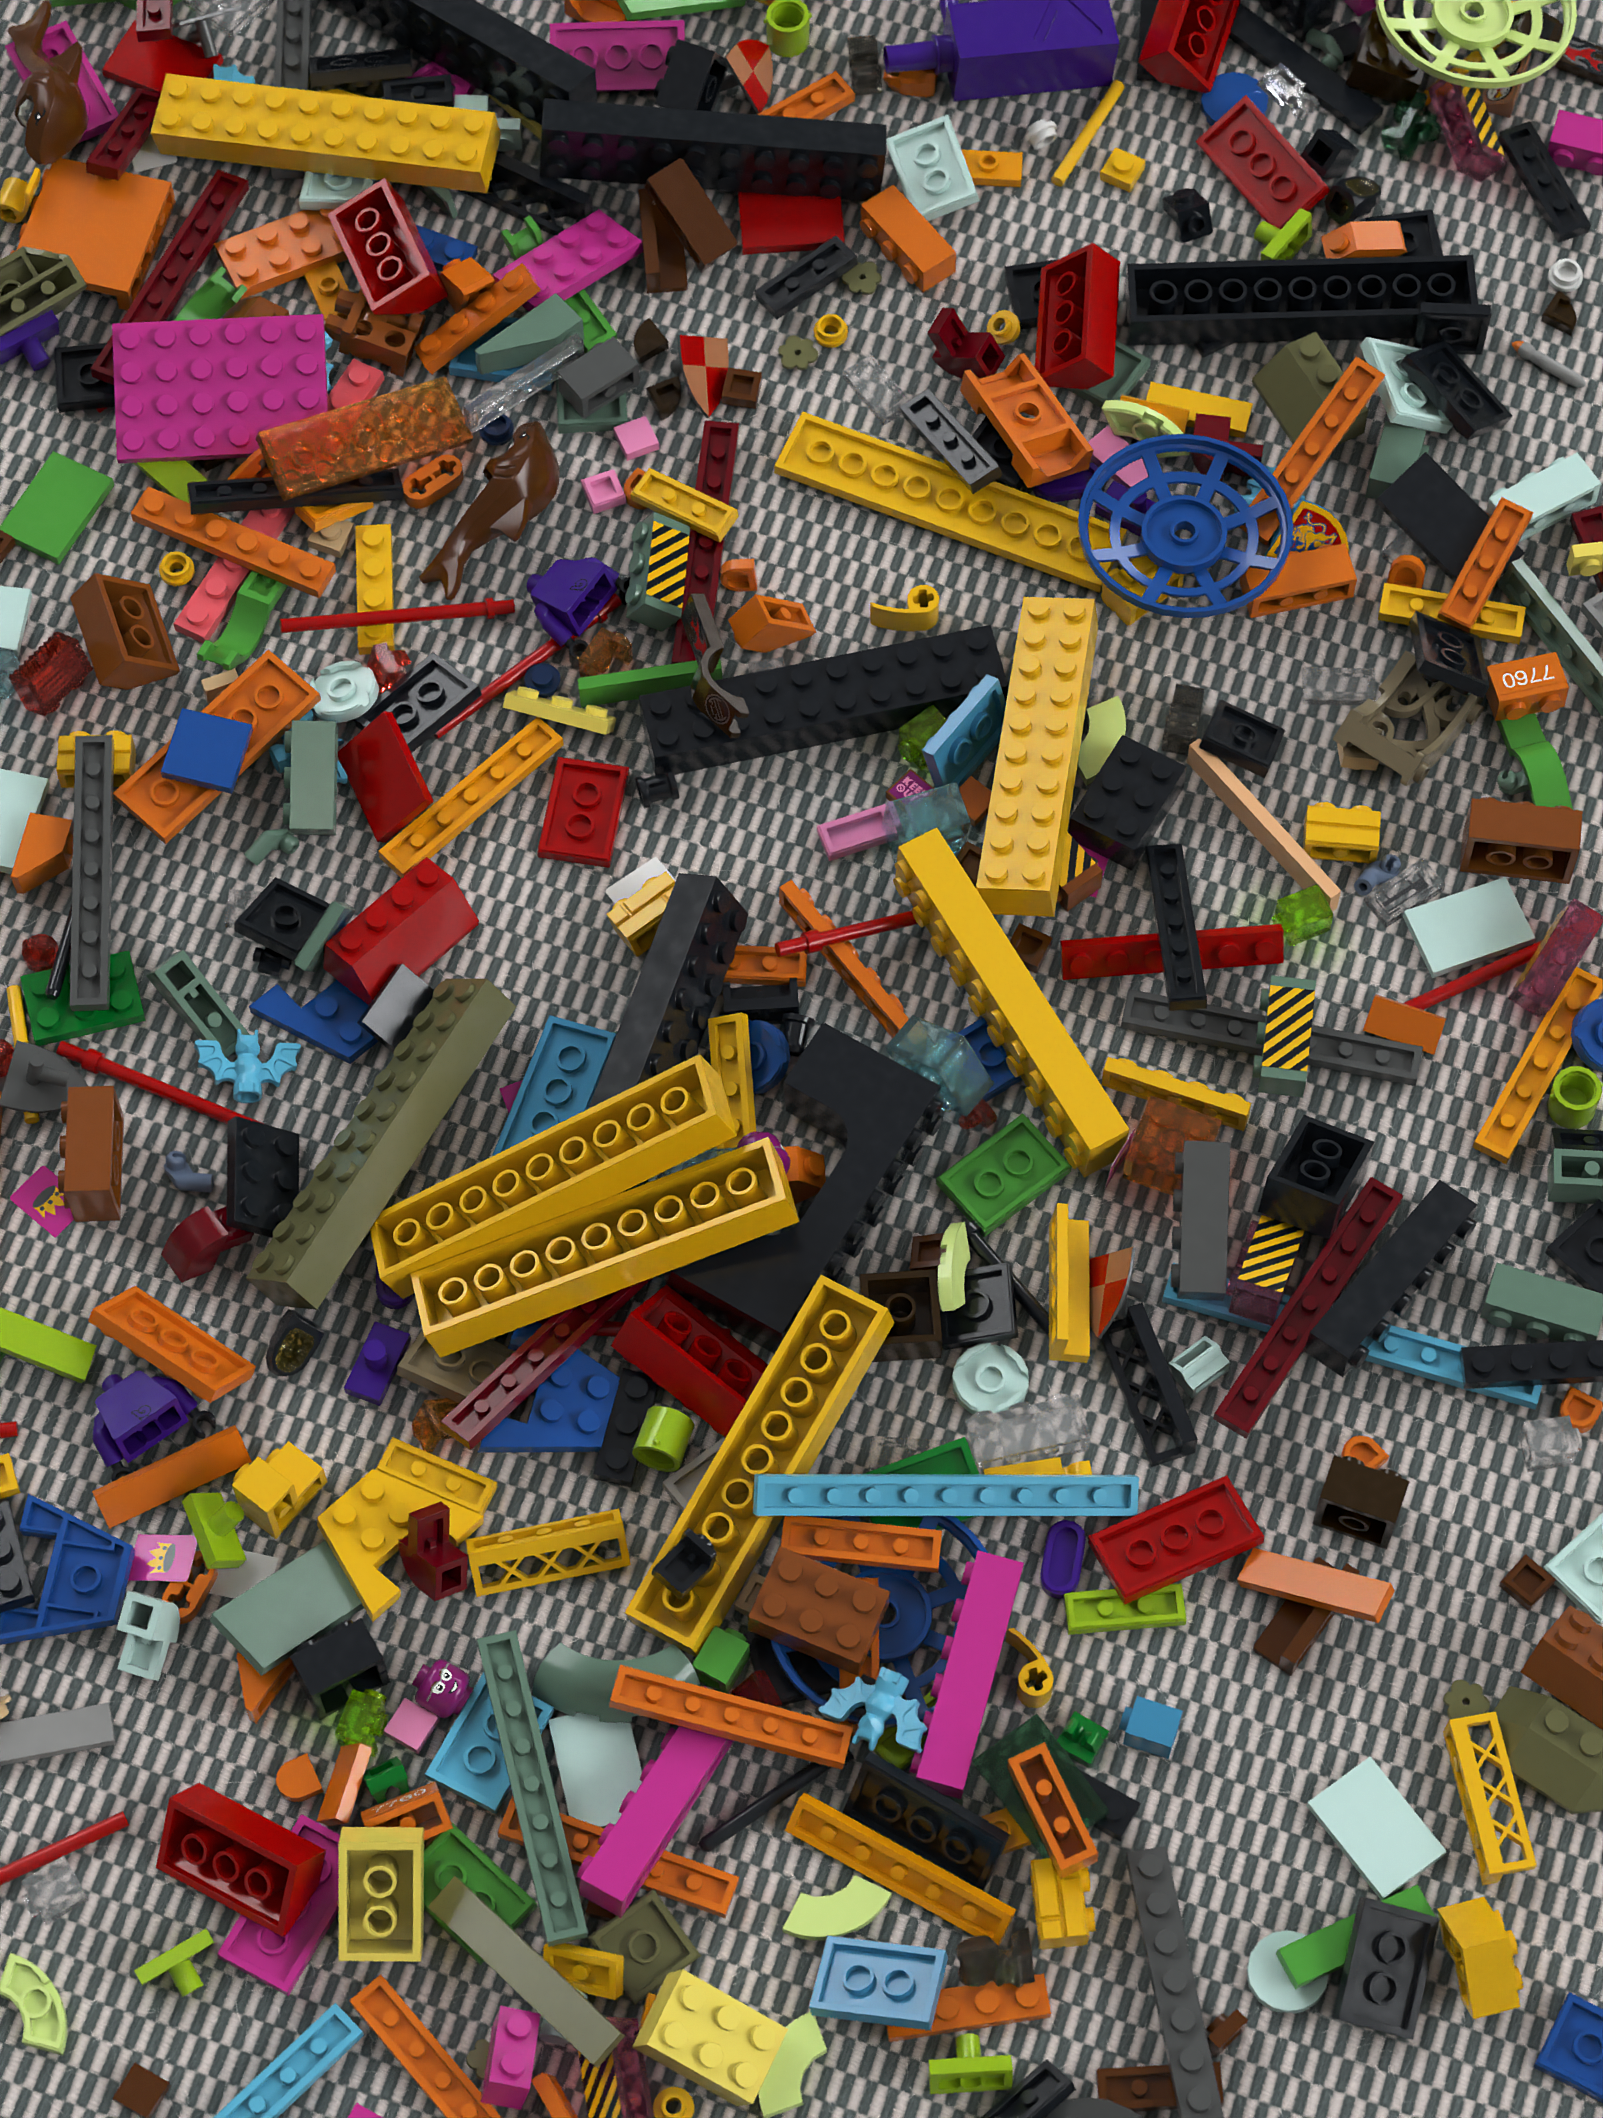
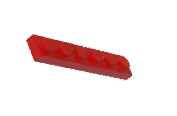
(1142, 954)

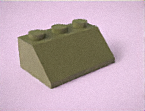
(1298, 384)

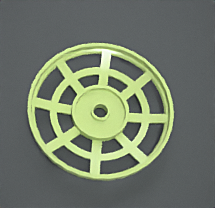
(1478, 34)

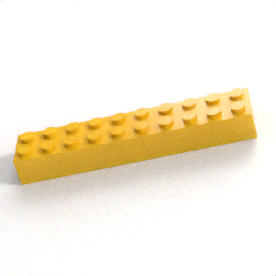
(326, 133)
(1038, 756)
(1010, 1003)
(557, 1171)
(604, 1247)
(774, 1434)

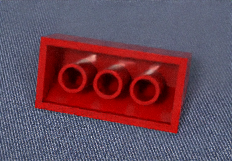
(1188, 41)
(387, 252)
(1078, 319)
(405, 925)
(690, 1357)
(239, 1857)

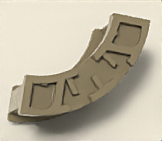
(1407, 758)

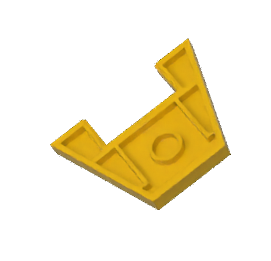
(366, 1530)

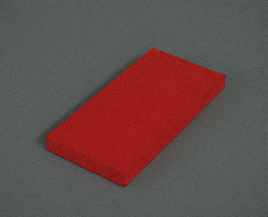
(1262, 164)
(1175, 1539)

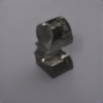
(864, 65)
(1183, 719)
(985, 1961)

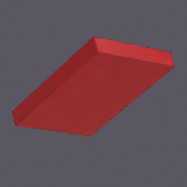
(148, 62)
(787, 222)
(385, 777)
(583, 812)

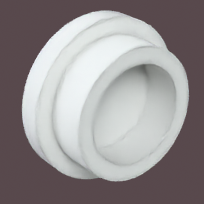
(1041, 134)
(1565, 275)

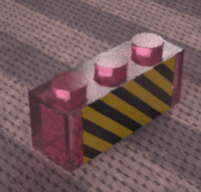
(1467, 129)
(1556, 958)
(1264, 1269)
(621, 2082)

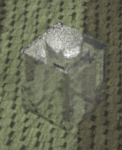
(1549, 1443)
(53, 1891)

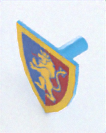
(1311, 529)

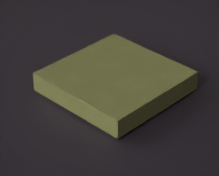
(649, 1942)

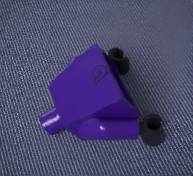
(572, 597)
(139, 1414)

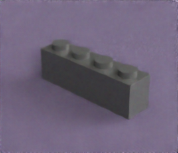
(1203, 1220)

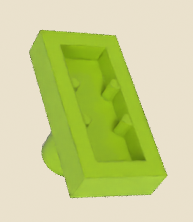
(1285, 242)
(214, 1529)
(178, 1964)
(969, 2070)

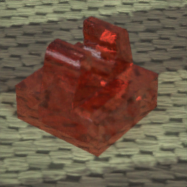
(387, 665)

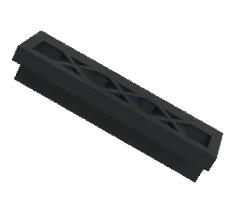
(525, 180)
(1161, 1380)

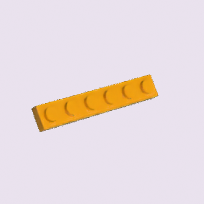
(471, 797)
(1536, 1069)
(899, 1869)

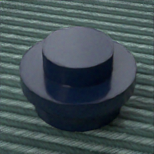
(498, 431)
(543, 678)

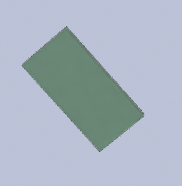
(288, 1609)

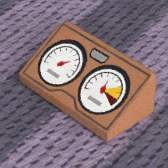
(1502, 100)

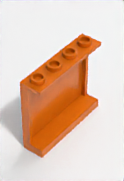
(101, 224)

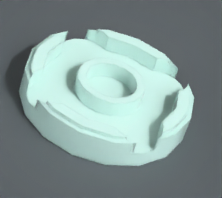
(345, 691)
(990, 1378)
(1270, 1982)

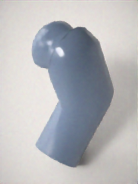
(1377, 873)
(183, 1176)

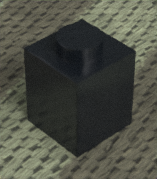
(1329, 153)

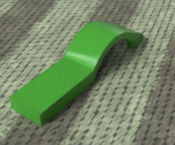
(211, 299)
(595, 325)
(247, 622)
(1539, 760)

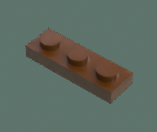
(1143, 2087)

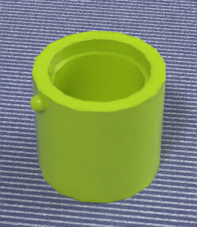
(787, 27)
(1574, 1097)
(663, 1438)

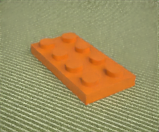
(280, 251)
(172, 1344)

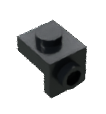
(1190, 213)
(686, 1563)

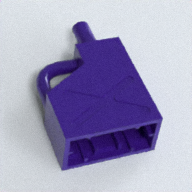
(1016, 47)

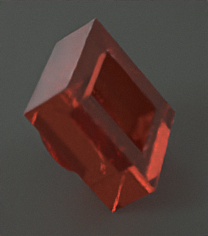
(758, 1688)

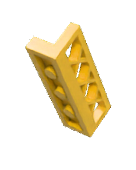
(1068, 1287)
(547, 1538)
(1474, 1801)

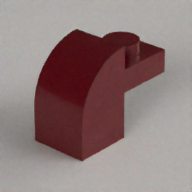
(961, 349)
(1219, 428)
(198, 1242)
(429, 1557)

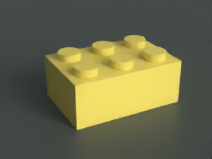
(381, 1893)
(710, 2038)

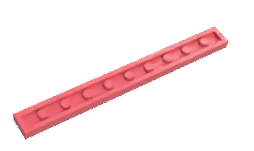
(224, 579)

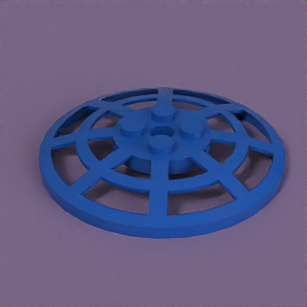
(1189, 514)
(912, 1620)

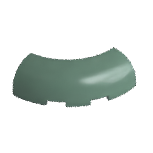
(585, 1683)

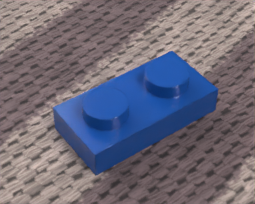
(445, 248)

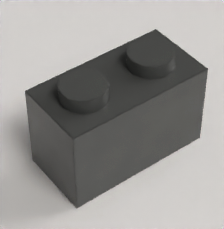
(598, 377)

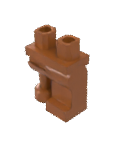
(371, 336)

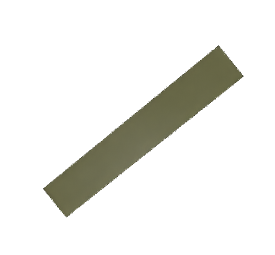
(526, 1972)

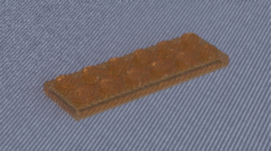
(363, 438)

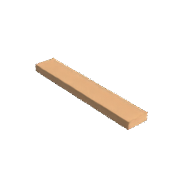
(1261, 823)

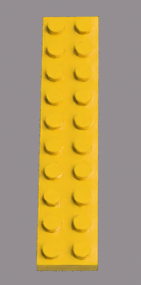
(934, 498)

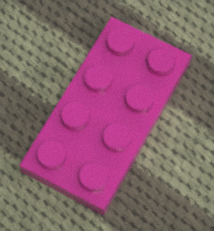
(621, 52)
(99, 106)
(576, 257)
(283, 1959)

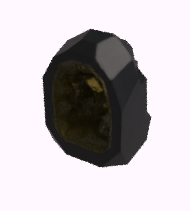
(1352, 198)
(292, 1344)

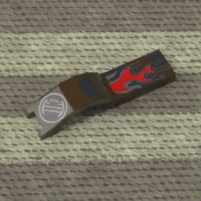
(1580, 57)
(707, 649)

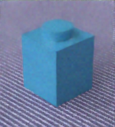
(1151, 1726)

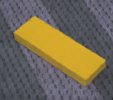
(1204, 404)
(684, 504)
(437, 1476)

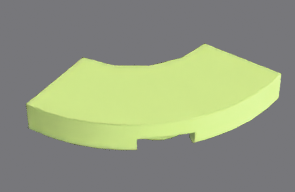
(1139, 422)
(1106, 727)
(953, 1267)
(837, 1913)
(38, 2003)
(797, 2051)

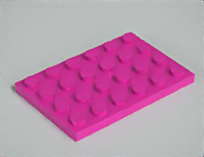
(214, 384)

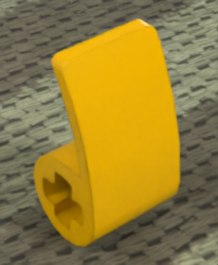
(17, 196)
(919, 616)
(1035, 1670)

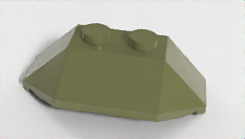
(34, 284)
(1553, 1749)

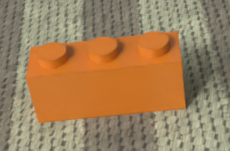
(907, 238)
(1305, 581)
(1052, 1810)

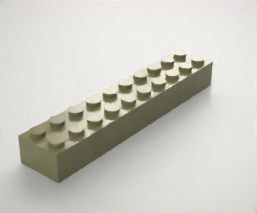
(380, 1143)

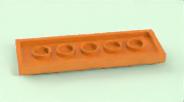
(264, 696)

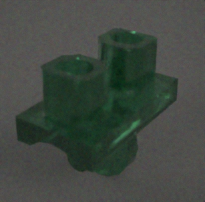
(1415, 127)

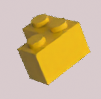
(277, 1488)
(1482, 1956)

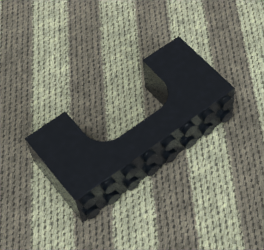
(881, 1121)

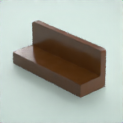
(690, 214)
(662, 250)
(1294, 1630)

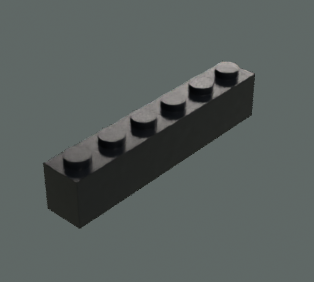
(1391, 1279)

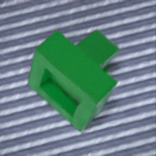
(1082, 1739)
(384, 1776)

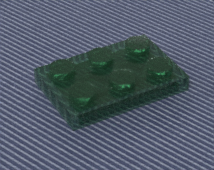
(994, 1769)

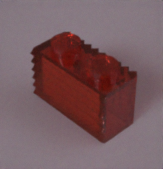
(51, 674)

